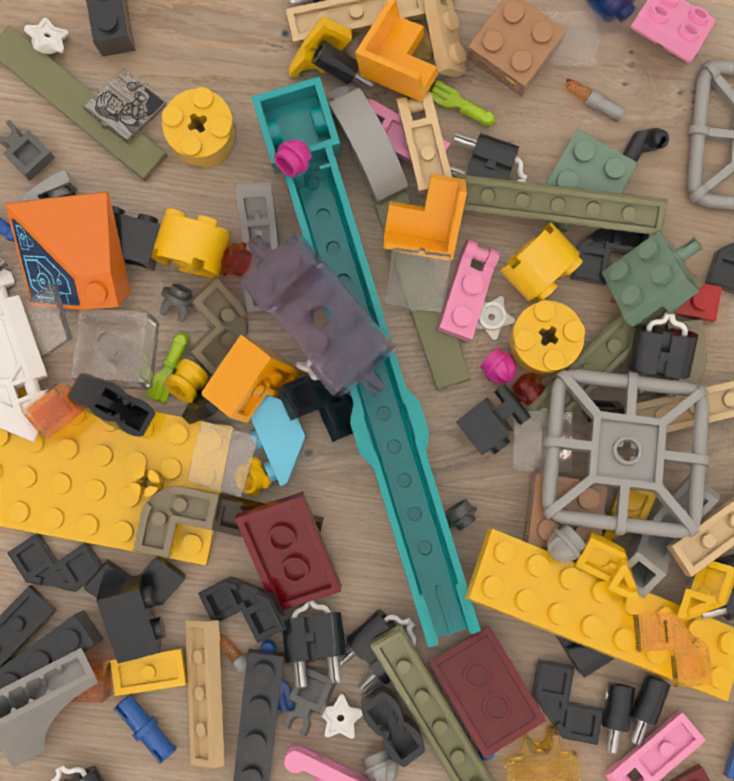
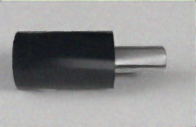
(339, 64)
(648, 706)
(617, 713)

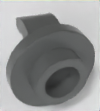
(176, 296)

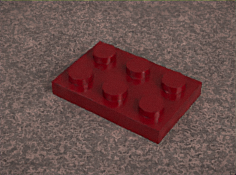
(289, 551)
(487, 692)

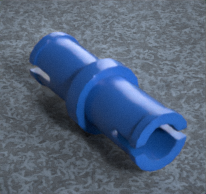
(145, 728)

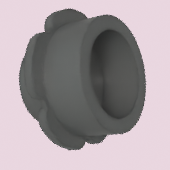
(461, 514)

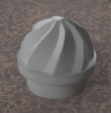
(565, 545)
(381, 767)

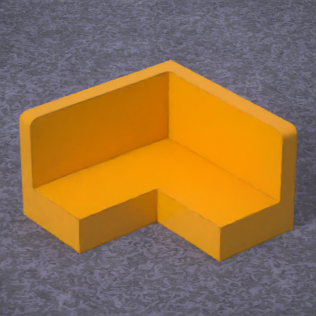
(388, 58)
(431, 226)
(247, 377)

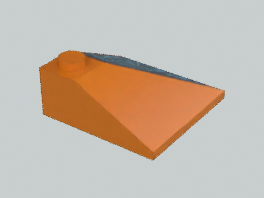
(71, 245)

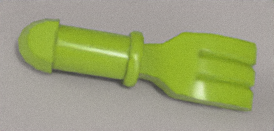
(450, 99)
(159, 391)

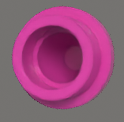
(293, 157)
(499, 367)

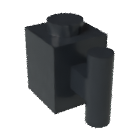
(488, 426)

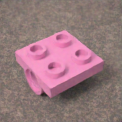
(675, 26)

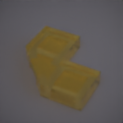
(688, 653)

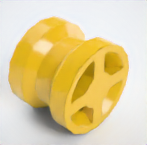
(186, 381)

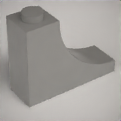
(35, 701)

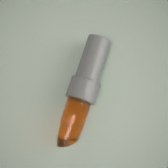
(594, 99)
(233, 654)

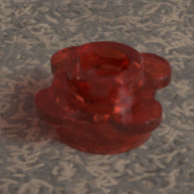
(236, 260)
(528, 388)

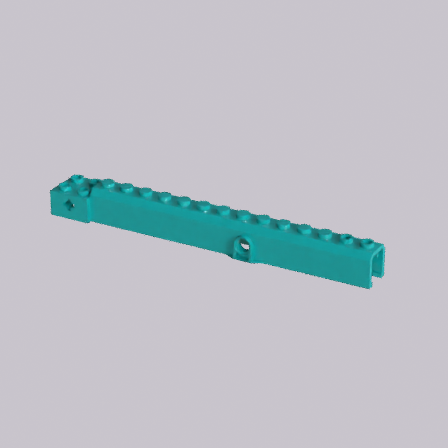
(392, 424)

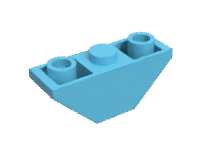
(279, 438)

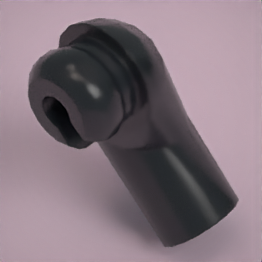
(646, 141)

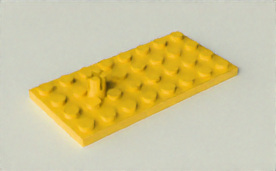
(96, 479)

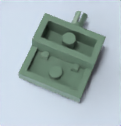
(591, 166)
(652, 277)

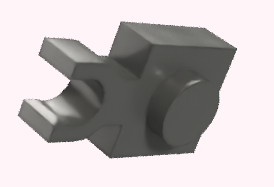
(25, 152)
(309, 699)

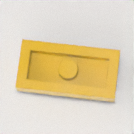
(149, 672)

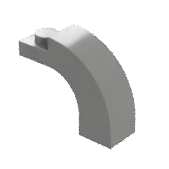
(367, 141)
(257, 217)
(648, 553)

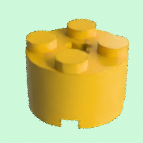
(194, 109)
(191, 244)
(541, 263)
(565, 331)

